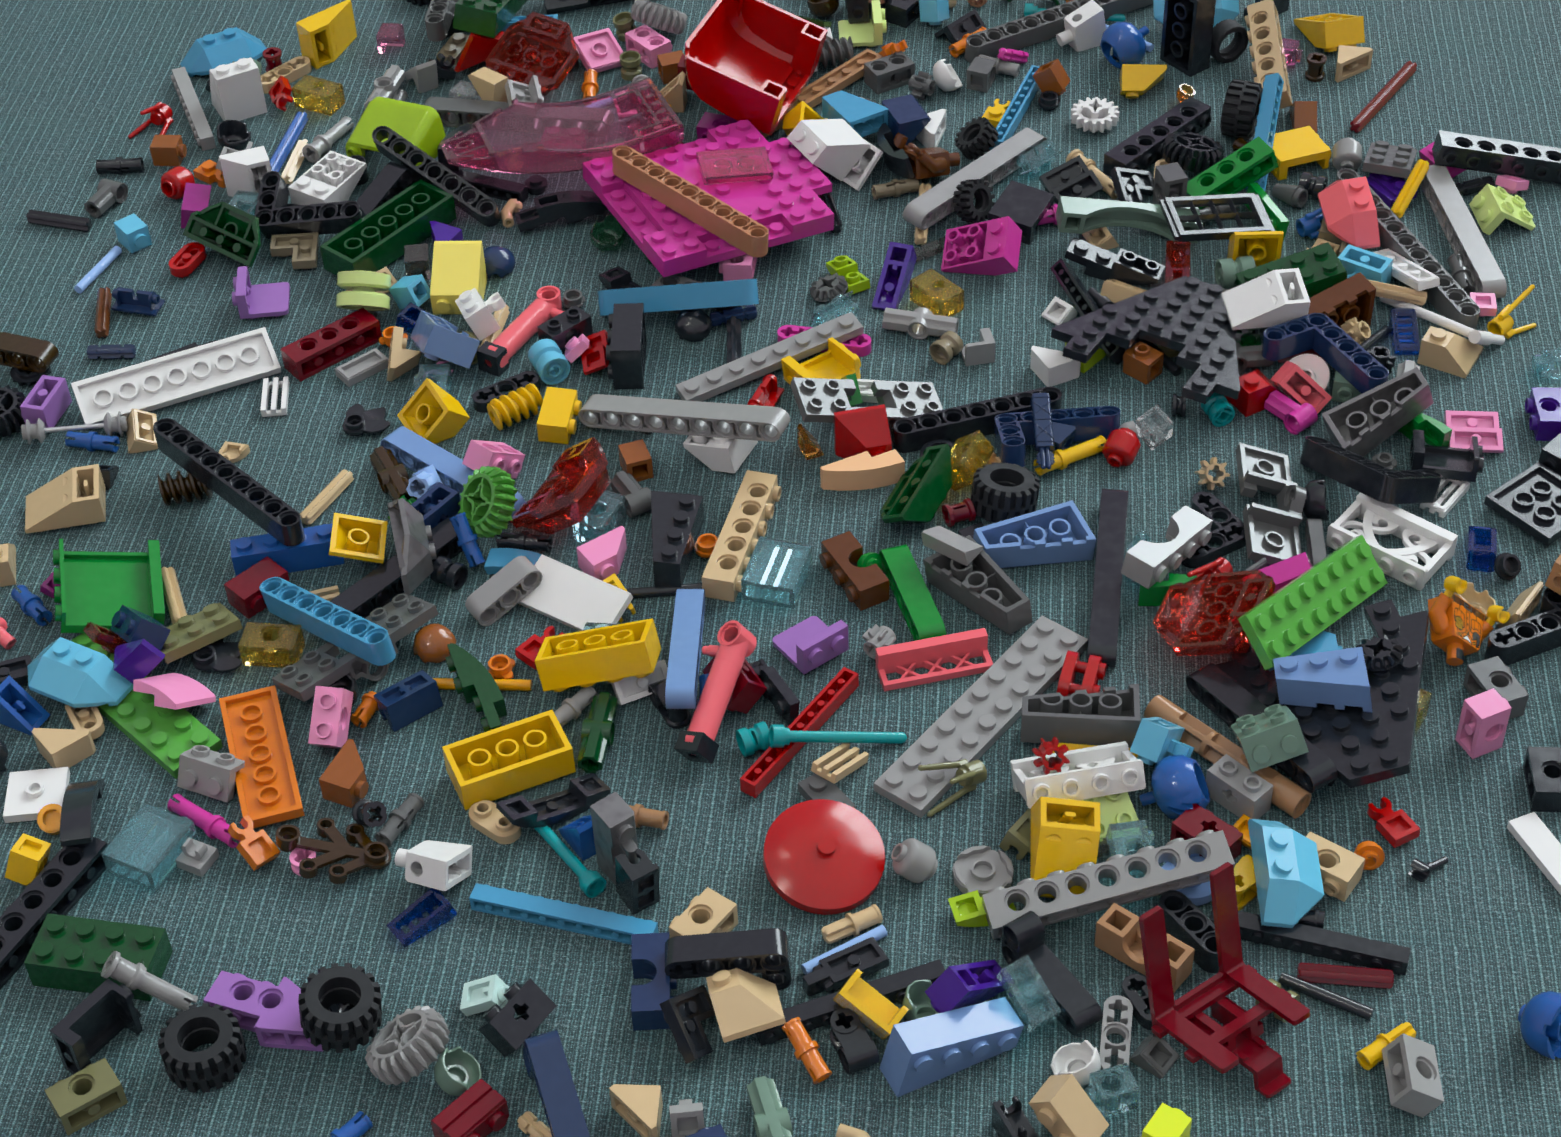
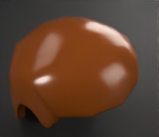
(432, 642)

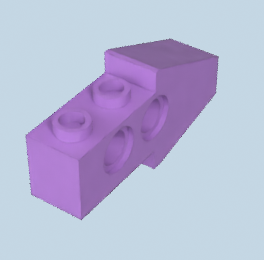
(263, 1009)

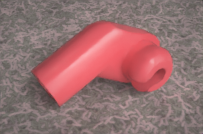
(6, 639)

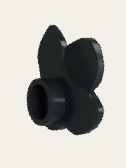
(364, 421)
(217, 656)

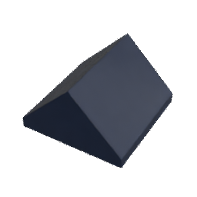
(906, 116)

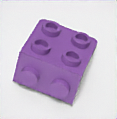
(259, 299)
(812, 643)

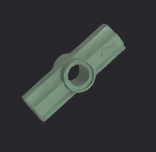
(769, 1115)

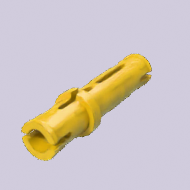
(1073, 454)

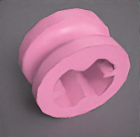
(297, 855)

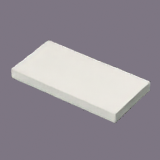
(575, 596)

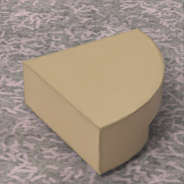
(234, 451)

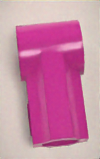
(1294, 416)

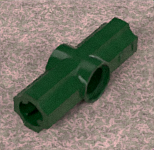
(597, 732)

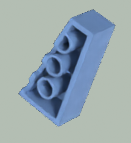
(1039, 537)
(948, 1043)

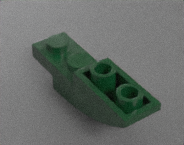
(476, 686)

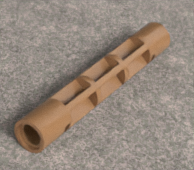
(1213, 746)

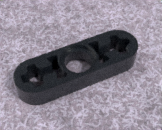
(484, 395)

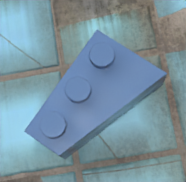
(441, 340)
(1324, 678)

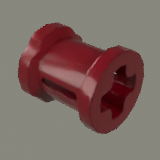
(277, 53)
(958, 512)

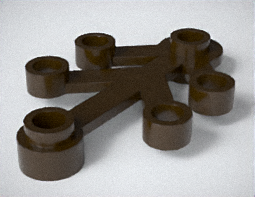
(370, 854)

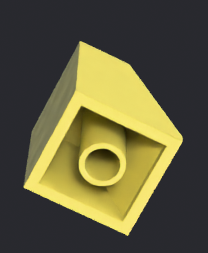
(455, 269)

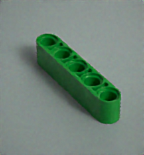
(911, 593)

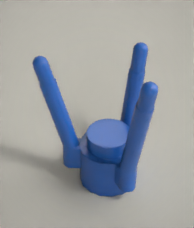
(1310, 224)

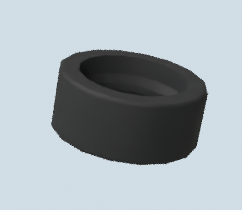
(1235, 48)

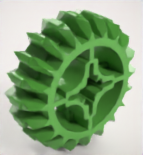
(488, 501)

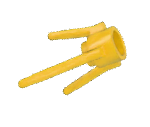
(1503, 322)

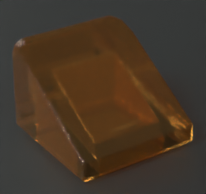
(807, 443)

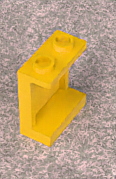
(1297, 148)
(830, 365)

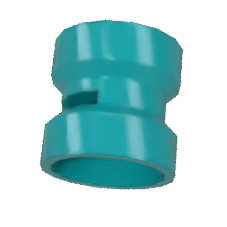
(1218, 410)
(753, 739)

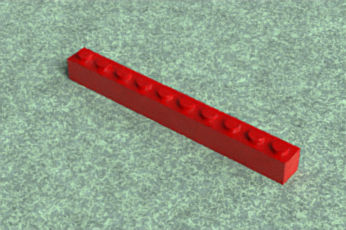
(810, 719)

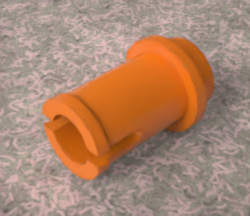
(365, 710)

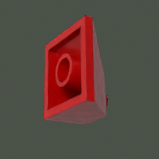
(476, 50)
(1253, 392)
(862, 431)

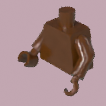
(927, 161)

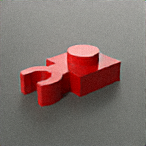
(281, 93)
(529, 649)
(1394, 826)

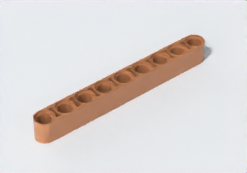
(690, 201)

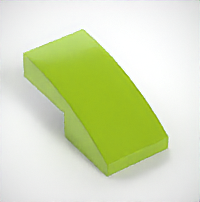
(969, 910)

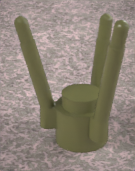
(967, 775)

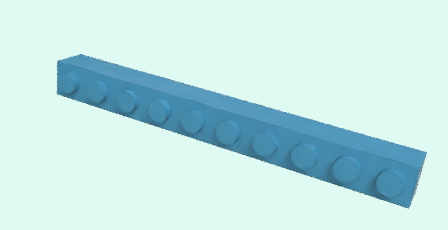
(1017, 107)
(1268, 114)
(558, 914)

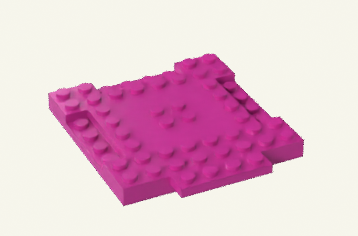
(674, 243)

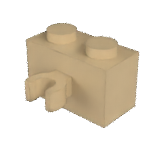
(1067, 1109)

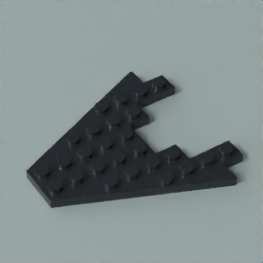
(1176, 315)
(1359, 743)

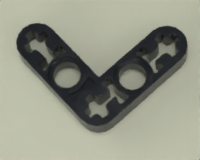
(1227, 534)

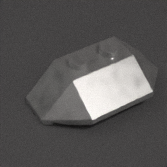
(411, 544)

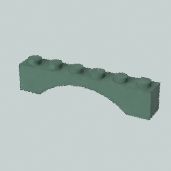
(1085, 214)

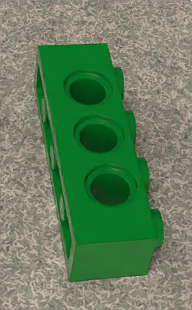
(1235, 171)

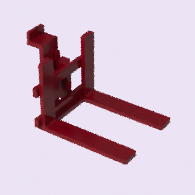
(1183, 1019)

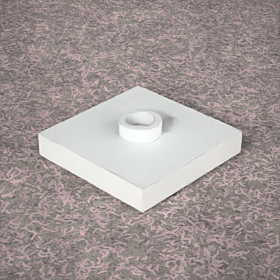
(32, 791)

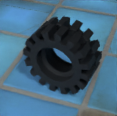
(976, 138)
(964, 200)

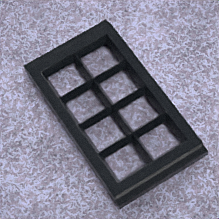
(1175, 222)

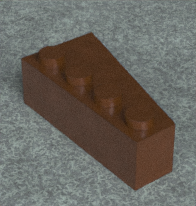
(1346, 300)

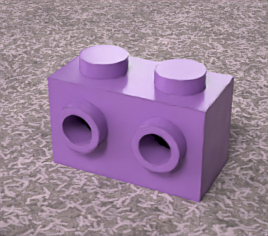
(46, 401)

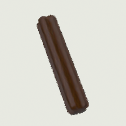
(103, 310)

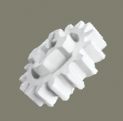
(1094, 114)

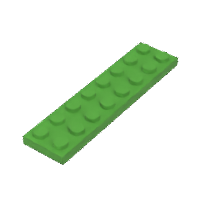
(1312, 601)
(156, 730)

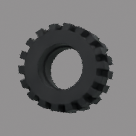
(1241, 109)
(1004, 491)
(346, 1028)
(206, 1067)

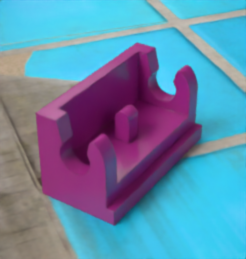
(195, 199)

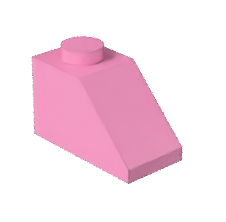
(603, 554)

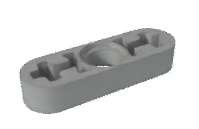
(1123, 1028)

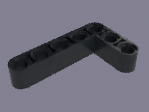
(279, 219)
(1369, 477)

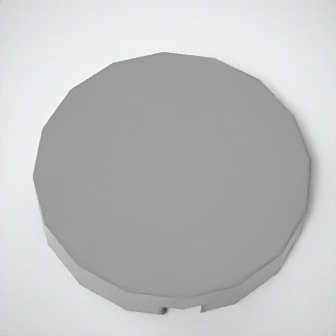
(982, 870)

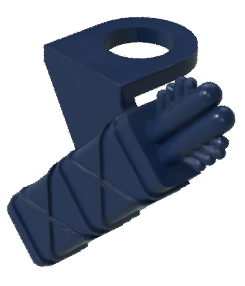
(1048, 432)

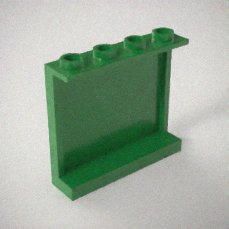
(101, 582)

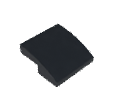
(1071, 180)

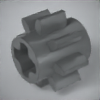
(921, 85)

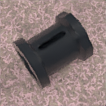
(376, 810)

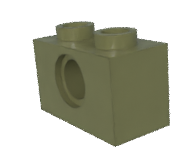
(86, 1096)

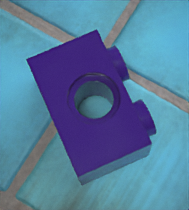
(1544, 412)

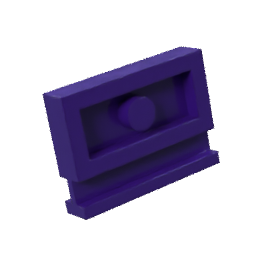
(1387, 187)

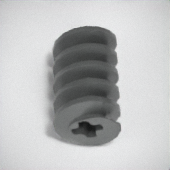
(836, 51)

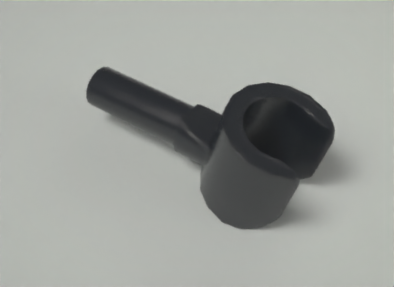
(1422, 871)

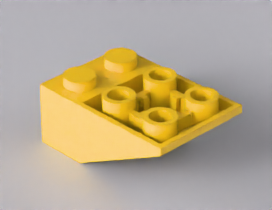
(327, 33)
(1063, 836)

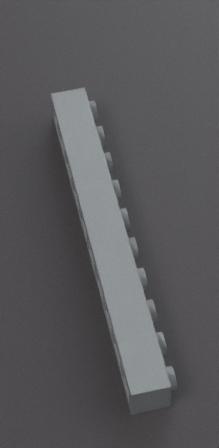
(192, 109)

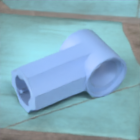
(423, 481)

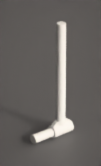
(1475, 336)

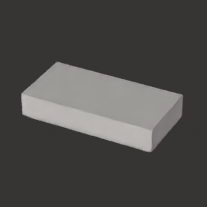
(362, 367)

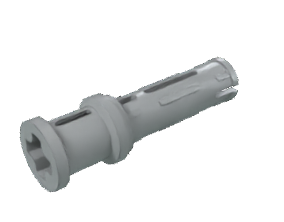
(323, 143)
(136, 977)

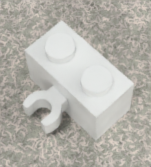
(479, 313)

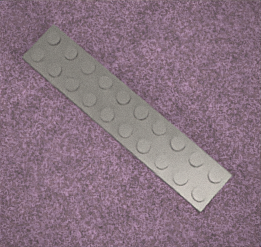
(979, 715)

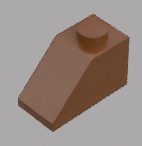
(345, 777)

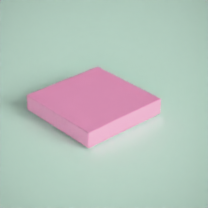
(599, 50)

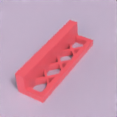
(931, 654)

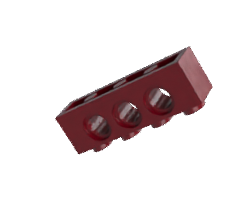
(331, 344)

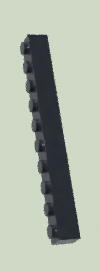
(494, 187)
(1083, 302)
(1325, 944)
(819, 1011)

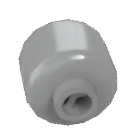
(1347, 154)
(914, 860)

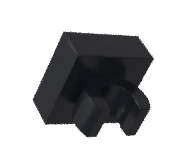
(445, 68)

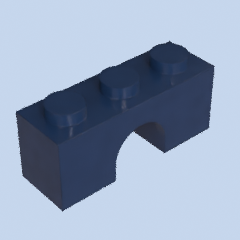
(649, 963)

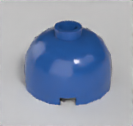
(1542, 1024)

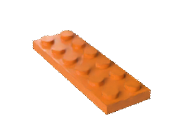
(258, 736)

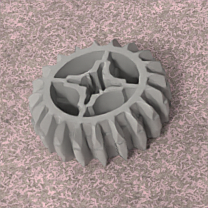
(659, 16)
(407, 1045)

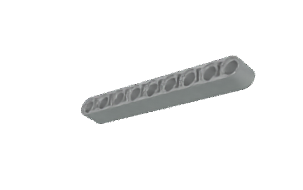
(991, 167)
(1462, 231)
(684, 417)

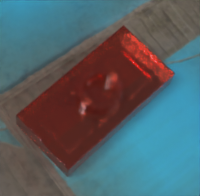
(103, 636)

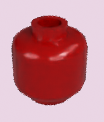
(174, 182)
(1121, 447)

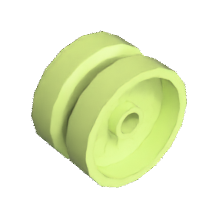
(363, 290)

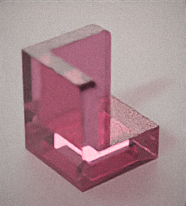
(390, 35)

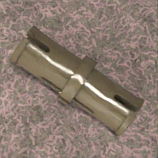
(895, 188)

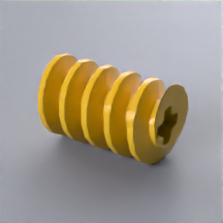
(513, 405)

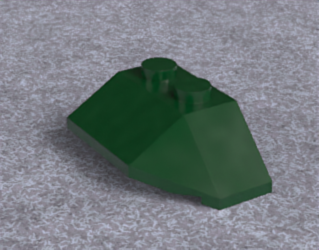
(226, 231)
(920, 488)

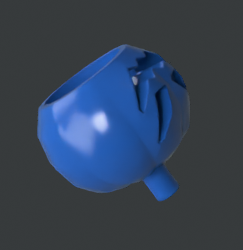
(1126, 42)
(1176, 786)

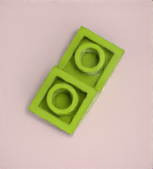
(848, 268)

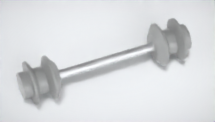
(38, 430)

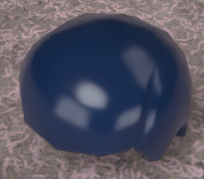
(499, 261)

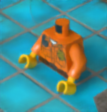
(1458, 625)

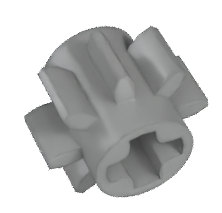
(877, 638)

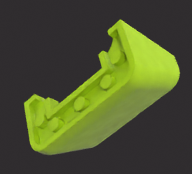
(412, 121)

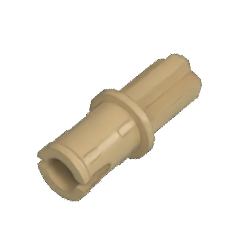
(852, 924)

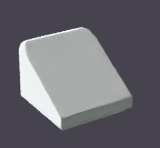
(1059, 312)

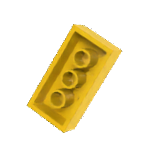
(598, 655)
(509, 759)

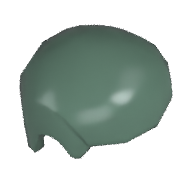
(917, 1000)
(456, 1071)

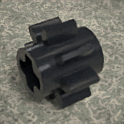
(1382, 355)

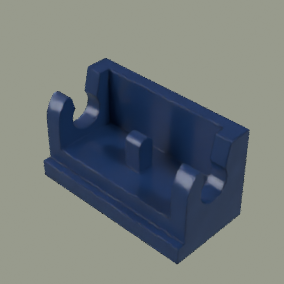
(408, 700)

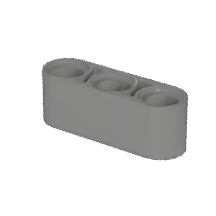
(503, 590)

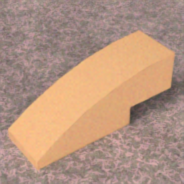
(863, 472)

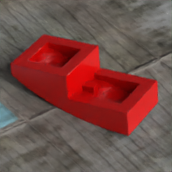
(595, 356)

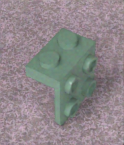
(1269, 737)

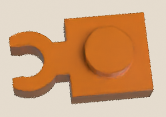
(892, 48)
(208, 173)
(254, 846)

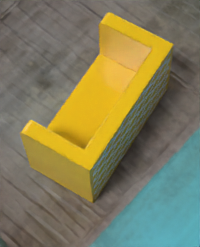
(870, 1006)

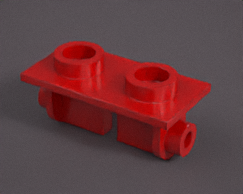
(767, 392)

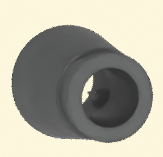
(1292, 195)

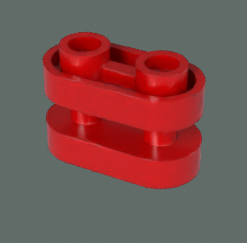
(1092, 671)

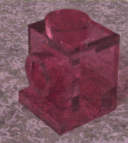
(1292, 52)

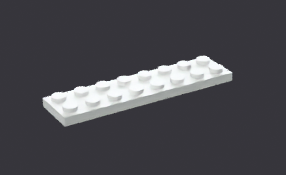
(177, 376)

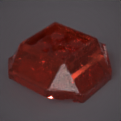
(535, 47)
(568, 491)
(1205, 612)

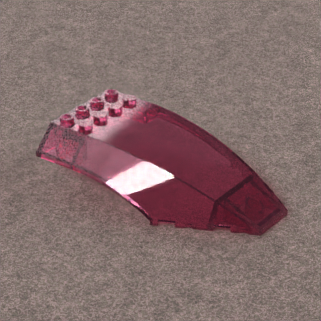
(566, 134)

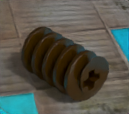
(181, 487)

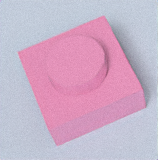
(1512, 183)
(1486, 303)
(576, 347)

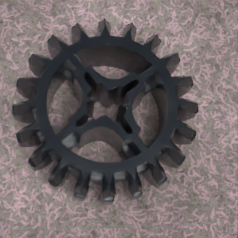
(1192, 151)
(10, 411)

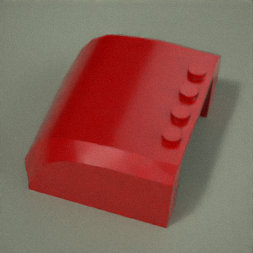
(752, 60)

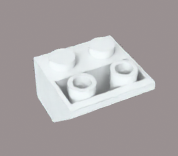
(244, 169)
(719, 453)

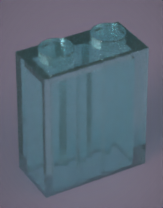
(777, 572)
(148, 847)

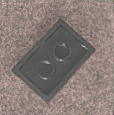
(1390, 159)

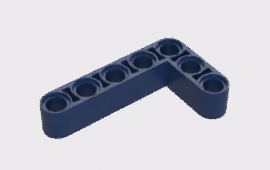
(1329, 341)
(1016, 428)
(549, 1067)

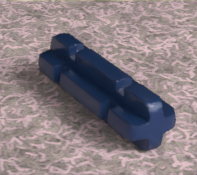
(748, 312)
(112, 351)

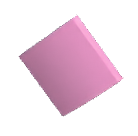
(1475, 423)
(174, 691)

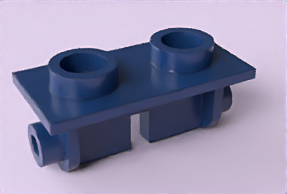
(144, 303)

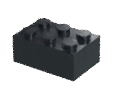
(627, 346)

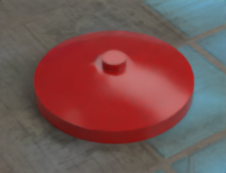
(823, 856)

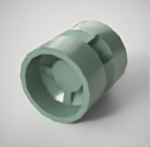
(1227, 268)

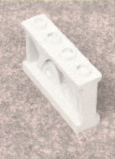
(1417, 536)
(1090, 774)

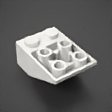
(328, 180)
(1267, 300)

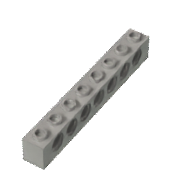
(1126, 889)

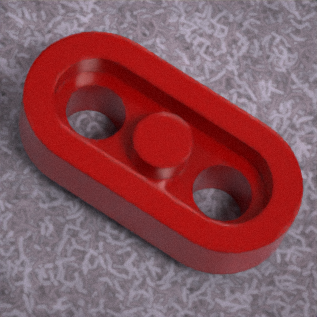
(187, 259)

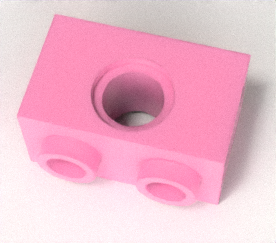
(330, 717)
(1483, 723)

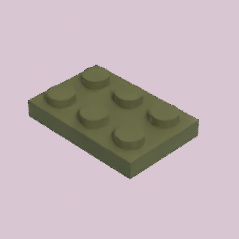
(199, 630)

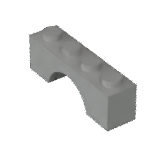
(1151, 561)

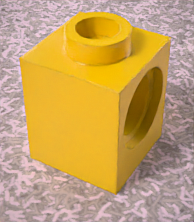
(27, 859)

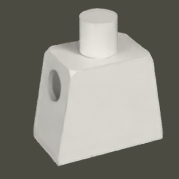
(1083, 27)
(436, 863)

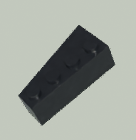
(675, 530)

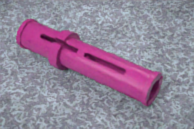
(213, 825)

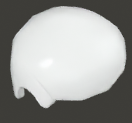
(945, 76)
(1076, 1059)

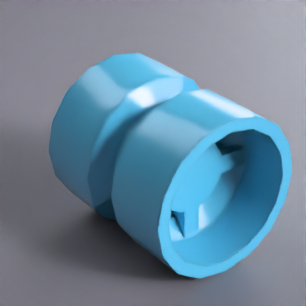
(549, 361)

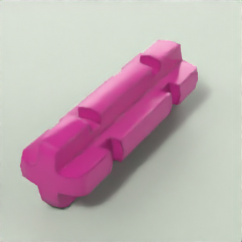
(1013, 55)

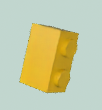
(558, 415)

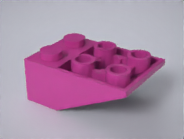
(983, 248)

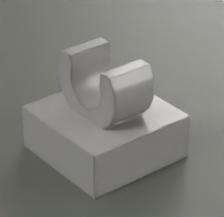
(196, 857)
(686, 1118)

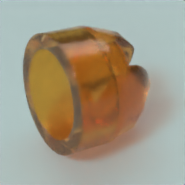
(1185, 91)

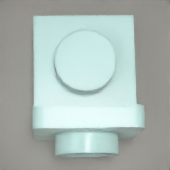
(482, 994)

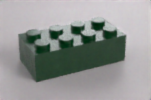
(1317, 265)
(74, 950)

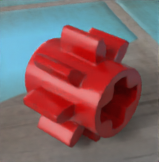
(1054, 763)

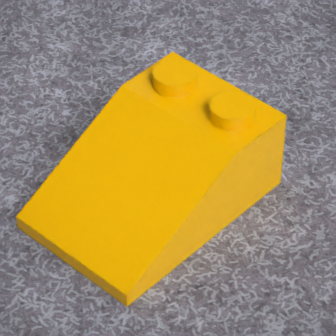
(1332, 30)

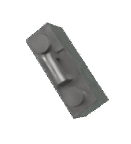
(613, 832)

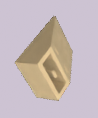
(67, 501)

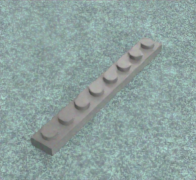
(768, 359)

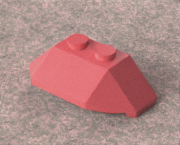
(1351, 212)

